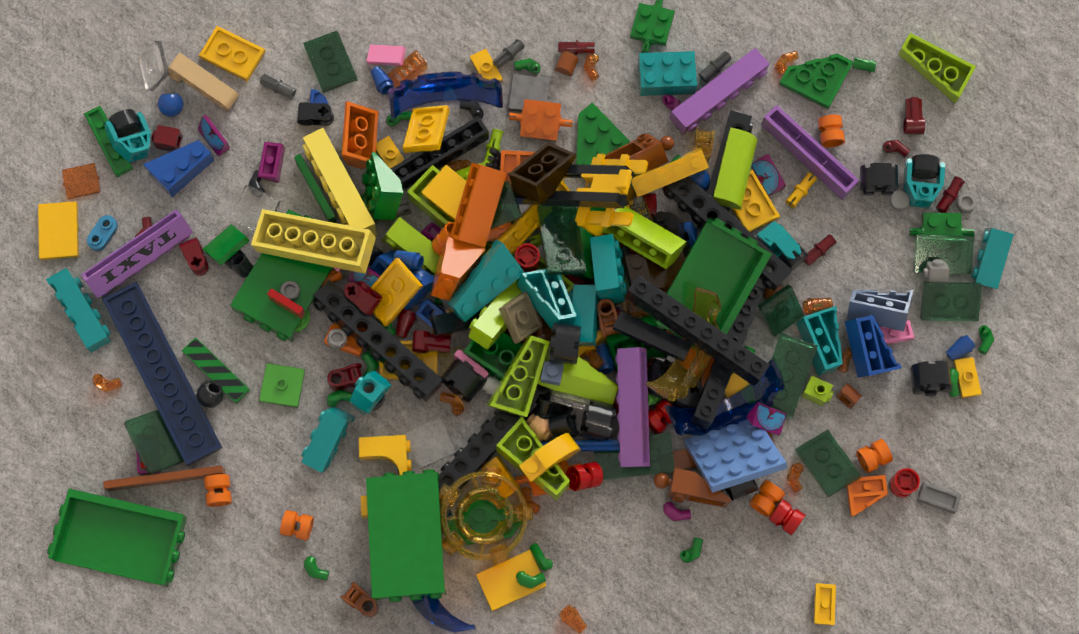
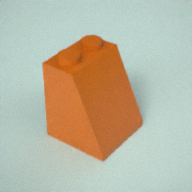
(454, 267)

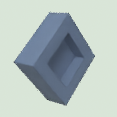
(552, 373)

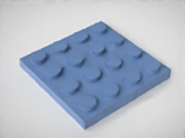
(734, 455)

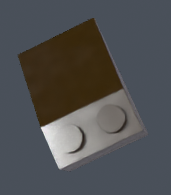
(541, 172)
(652, 272)

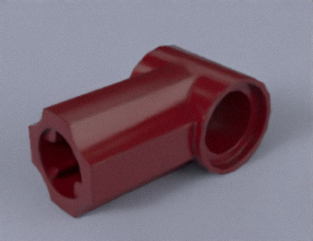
(914, 121)
(425, 341)

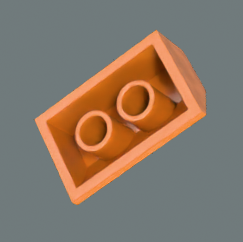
(359, 134)

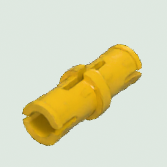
(801, 190)

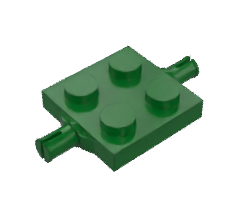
(652, 25)
(941, 225)

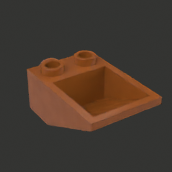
(645, 148)
(690, 487)

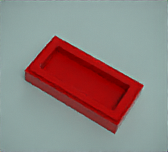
(286, 303)

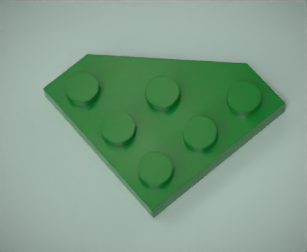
(818, 78)
(596, 135)
(482, 518)

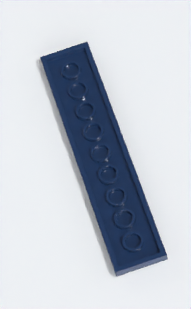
(162, 373)

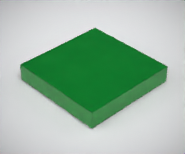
(226, 244)

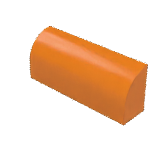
(478, 205)

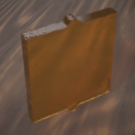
(81, 181)

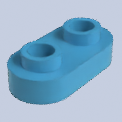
(103, 233)

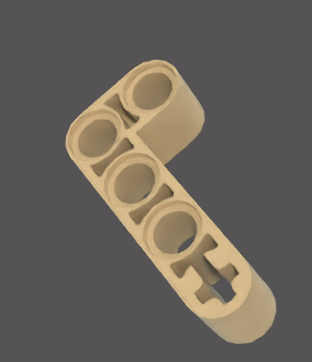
(202, 81)

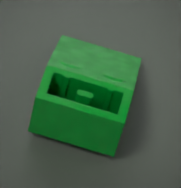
(382, 189)

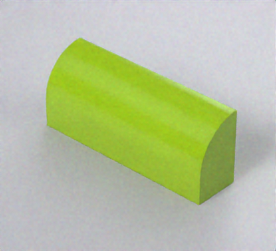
(735, 168)
(648, 239)

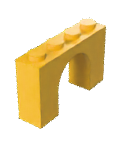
(659, 177)
(387, 448)

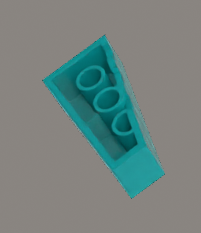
(486, 281)
(79, 309)

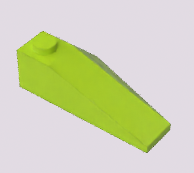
(583, 381)

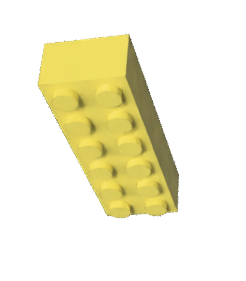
(336, 181)
(313, 241)

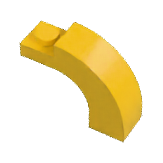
(549, 455)

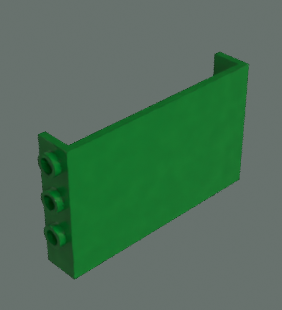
(719, 263)
(272, 273)
(405, 536)
(118, 537)

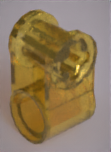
(705, 141)

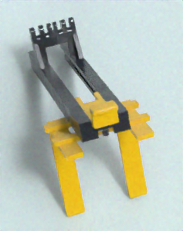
(605, 187)

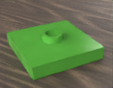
(282, 385)

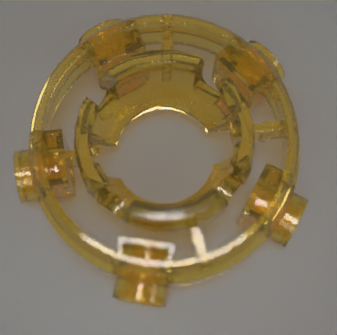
(517, 512)

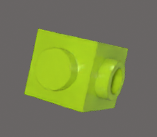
(817, 391)

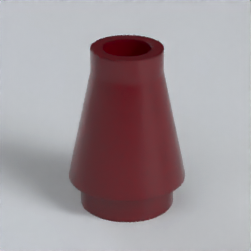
(405, 322)

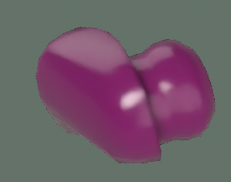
(670, 101)
(674, 514)

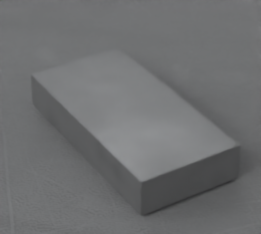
(939, 497)

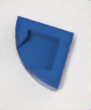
(317, 97)
(692, 233)

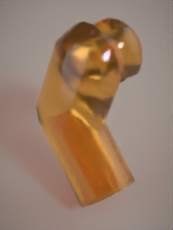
(784, 59)
(589, 65)

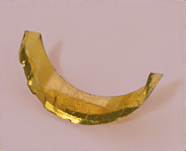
(686, 374)

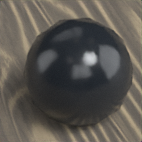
(210, 394)

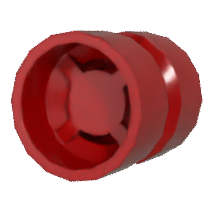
(528, 257)
(658, 417)
(585, 476)
(904, 482)
(787, 517)

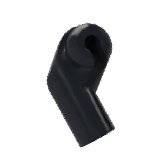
(473, 107)
(255, 181)

